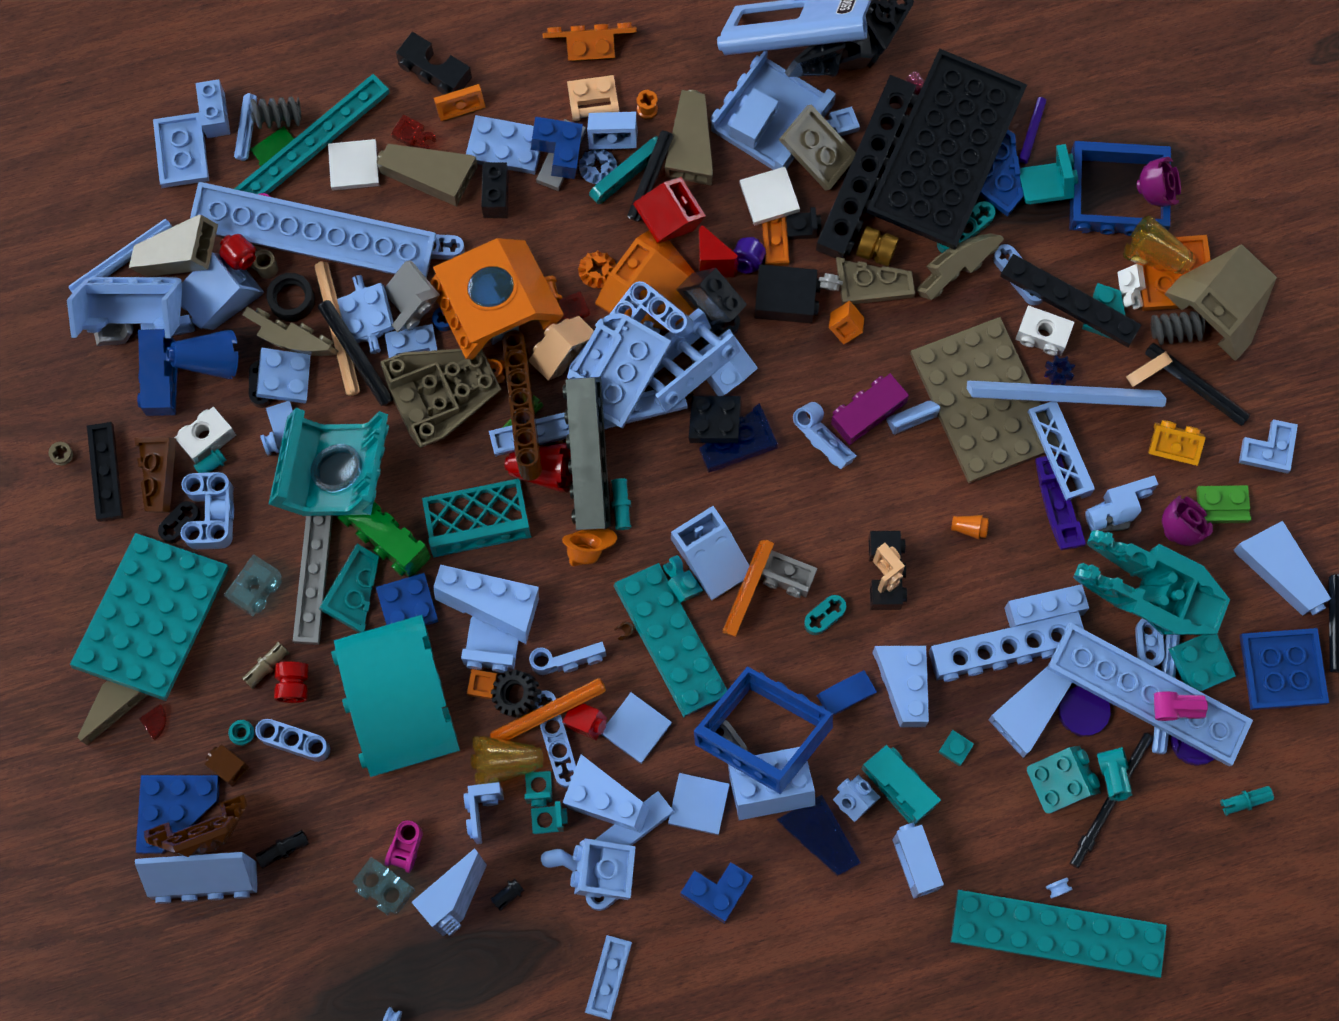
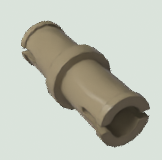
(265, 665)

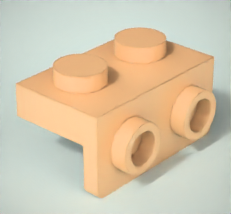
(889, 563)

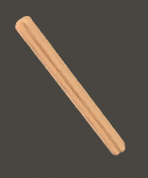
(345, 363)

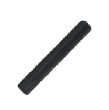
(652, 170)
(1334, 623)

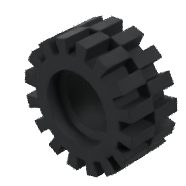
(503, 689)

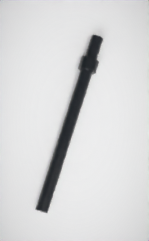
(1087, 841)

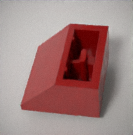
(670, 210)

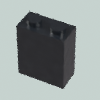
(787, 294)

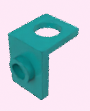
(538, 799)
(558, 814)

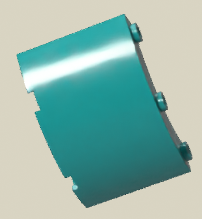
(394, 696)

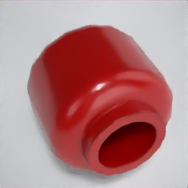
(237, 252)

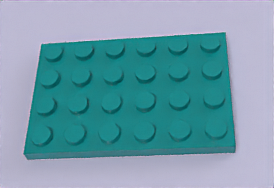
(150, 616)

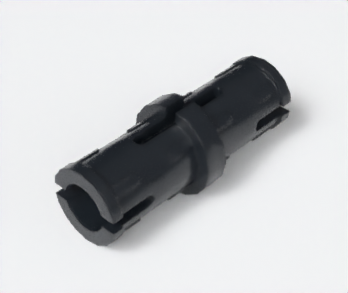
(282, 848)

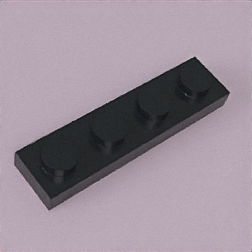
(104, 471)

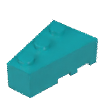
(900, 785)

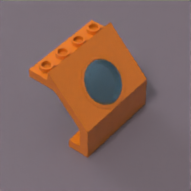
(493, 292)

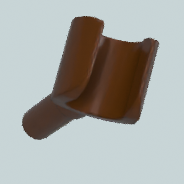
(627, 628)

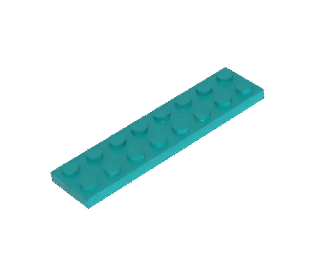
(1058, 934)

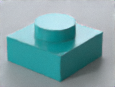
(956, 748)

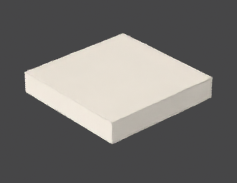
(353, 164)
(769, 196)

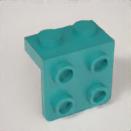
(1051, 180)
(1063, 779)

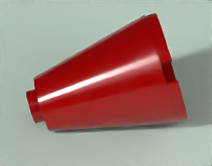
(554, 467)

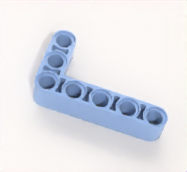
(650, 305)

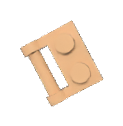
(591, 92)

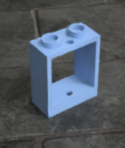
(917, 860)

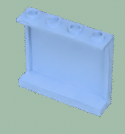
(792, 98)

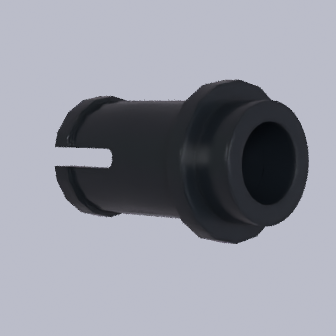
(507, 894)

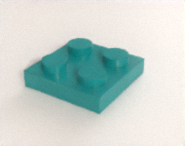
(1202, 662)

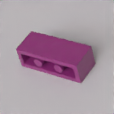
(869, 408)

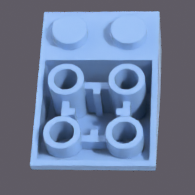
(711, 552)

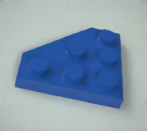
(1003, 181)
(173, 800)

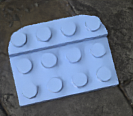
(625, 359)

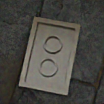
(818, 147)

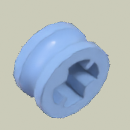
(269, 443)
(1058, 888)
(390, 1015)

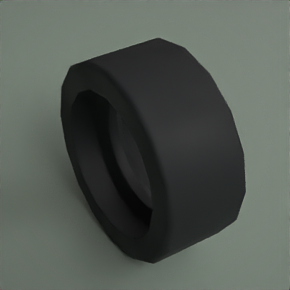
(285, 280)

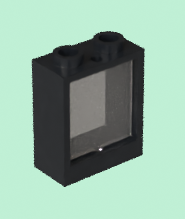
(712, 295)

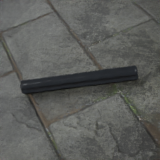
(355, 353)
(1201, 387)

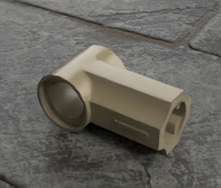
(264, 255)

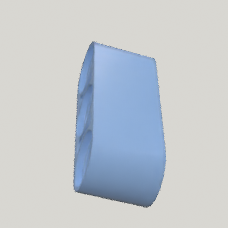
(284, 731)

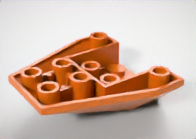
(651, 263)

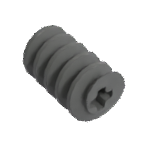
(275, 112)
(1177, 327)

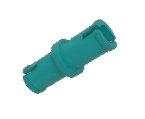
(621, 504)

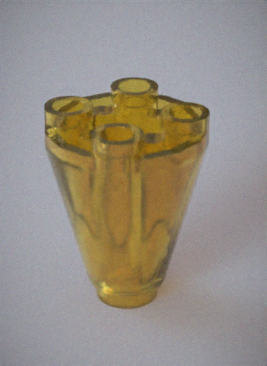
(503, 759)

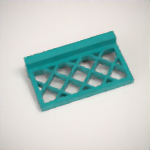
(483, 535)

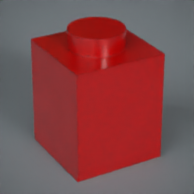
(586, 721)

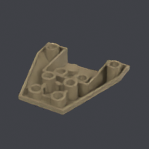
(1228, 295)
(438, 390)

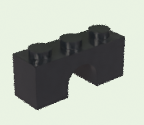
(415, 57)
(894, 599)

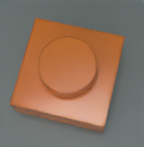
(481, 684)

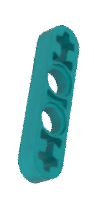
(623, 173)

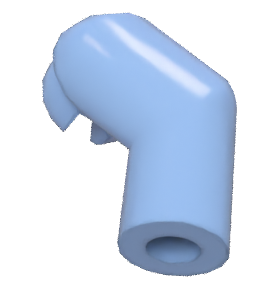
(557, 858)

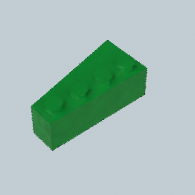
(389, 540)

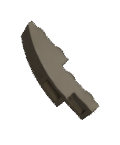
(966, 257)
(291, 337)

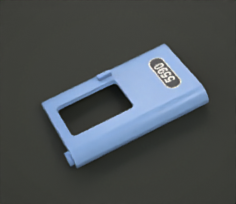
(818, 24)

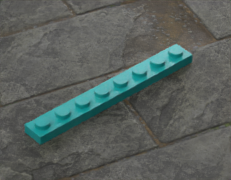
(316, 137)

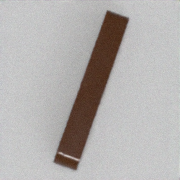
(522, 405)

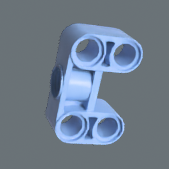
(218, 511)

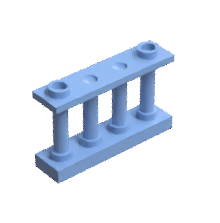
(703, 367)

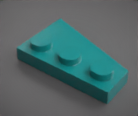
(352, 589)

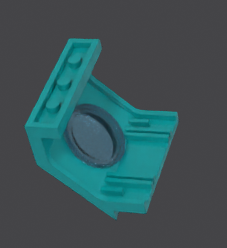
(328, 466)

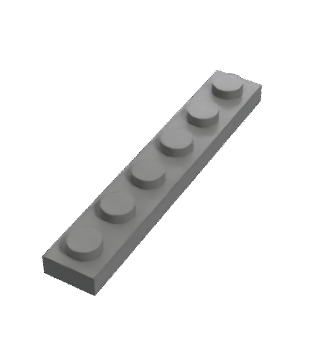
(312, 579)

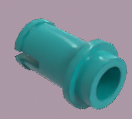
(210, 462)

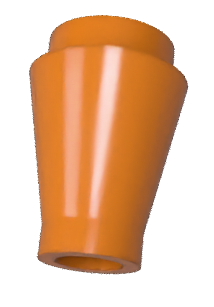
(972, 526)

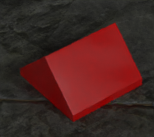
(716, 254)

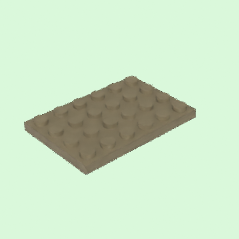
(983, 432)

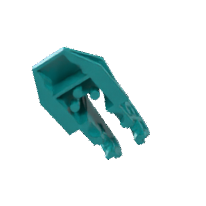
(1173, 593)

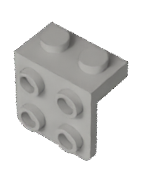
(411, 295)

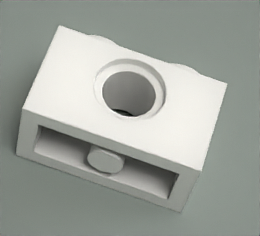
(1057, 327)
(219, 434)

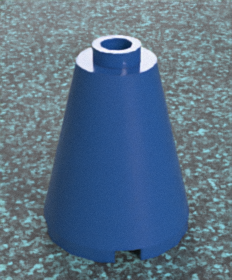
(206, 354)

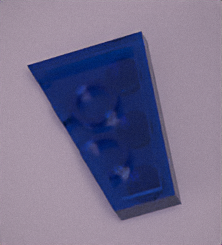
(754, 439)
(821, 835)

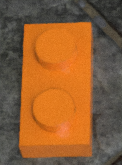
(459, 102)

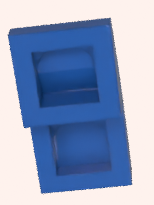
(847, 693)

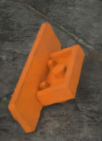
(590, 43)

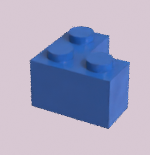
(561, 139)
(717, 898)

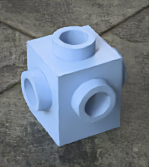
(855, 797)

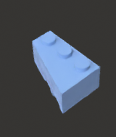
(603, 798)

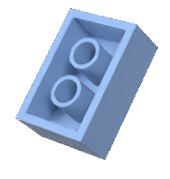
(758, 800)

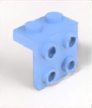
(489, 648)

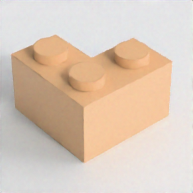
(560, 346)

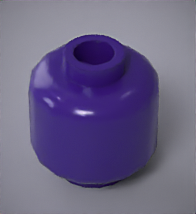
(750, 254)

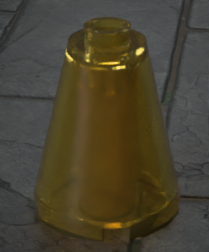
(1158, 248)

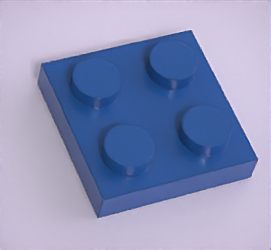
(407, 599)

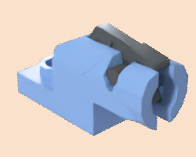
(1120, 506)

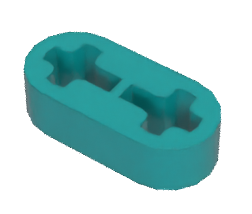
(821, 610)

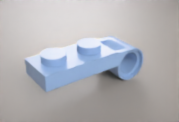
(821, 436)
(567, 662)

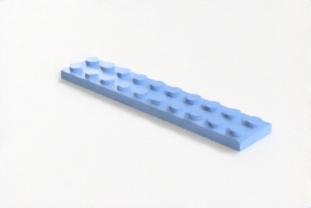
(314, 230)

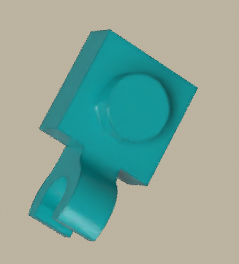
(682, 583)

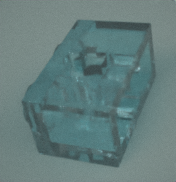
(256, 573)

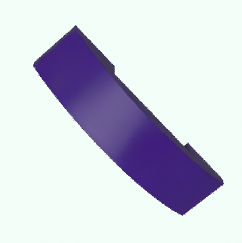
(1059, 511)

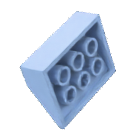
(198, 876)
(450, 896)

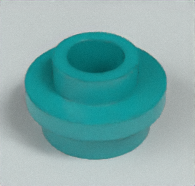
(238, 725)

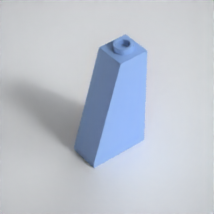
(1285, 568)
(1029, 710)

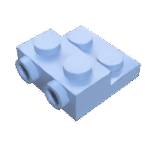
(603, 869)

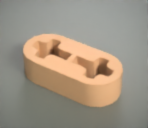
(1149, 369)

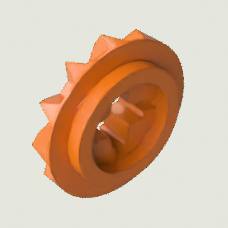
(594, 279)

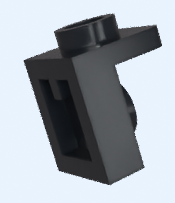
(803, 225)

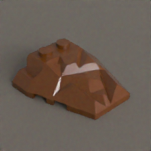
(202, 837)

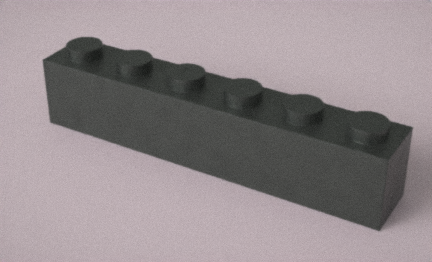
(588, 453)

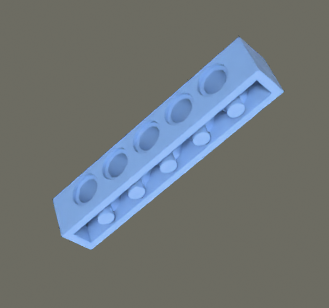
(947, 669)

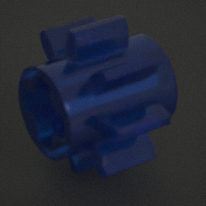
(1064, 365)

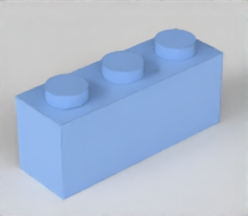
(1046, 605)

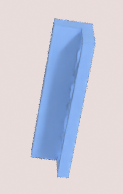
(1067, 448)

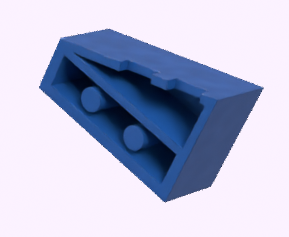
(156, 374)

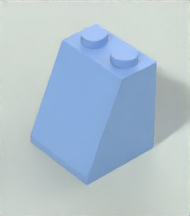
(217, 293)

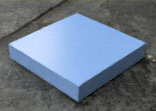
(636, 728)
(698, 804)

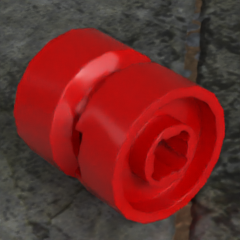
(291, 679)

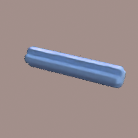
(245, 129)

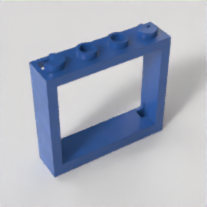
(1111, 153)
(745, 761)

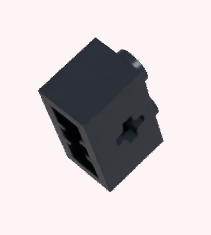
(495, 190)

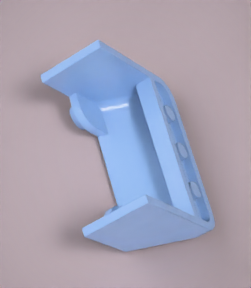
(125, 302)

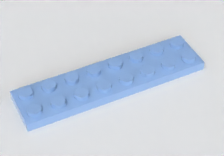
(1132, 685)

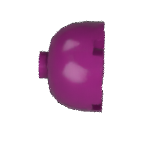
(1160, 183)
(1185, 522)

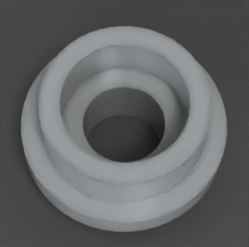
(830, 282)

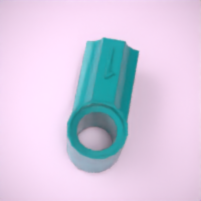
(1114, 768)

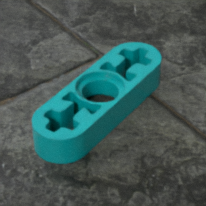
(982, 223)

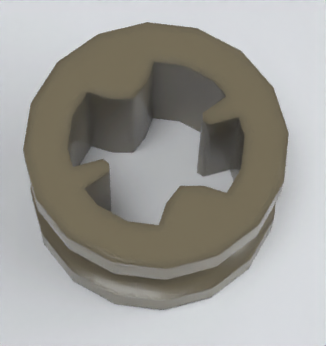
(53, 450)

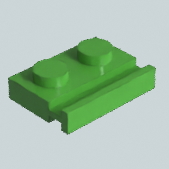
(1225, 503)

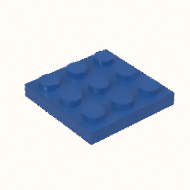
(1284, 669)

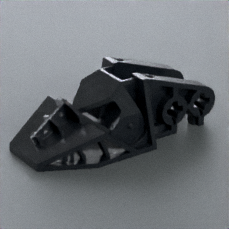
(858, 53)

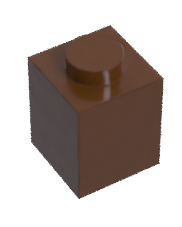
(226, 764)

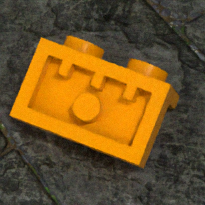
(1177, 443)

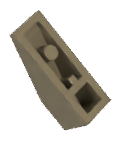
(108, 707)

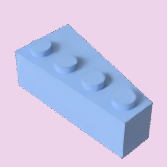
(490, 599)

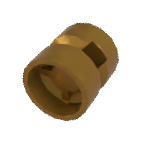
(877, 246)

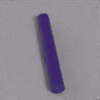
(1032, 130)

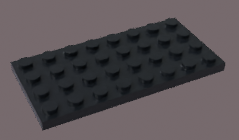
(946, 149)

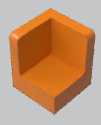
(846, 322)

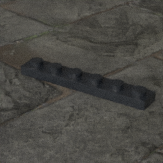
(1070, 300)

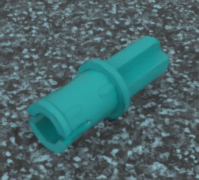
(1247, 800)

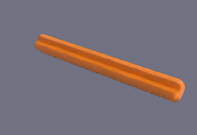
(550, 710)

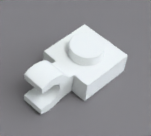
(1131, 283)

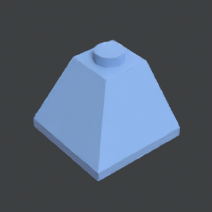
(732, 372)

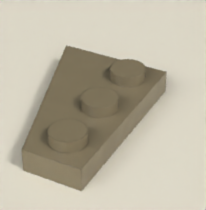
(871, 283)

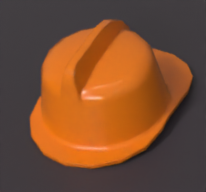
(587, 545)

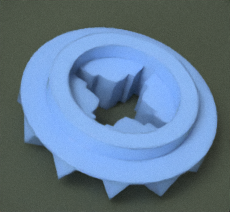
(591, 173)

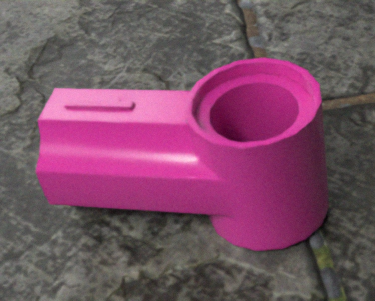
(1170, 706)

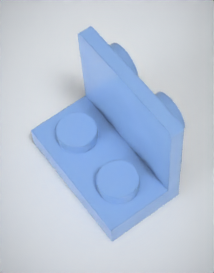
(489, 795)

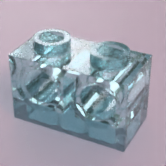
(386, 882)

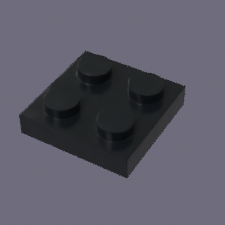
(715, 419)

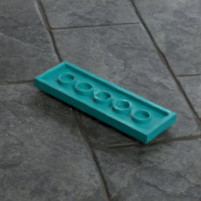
(671, 640)

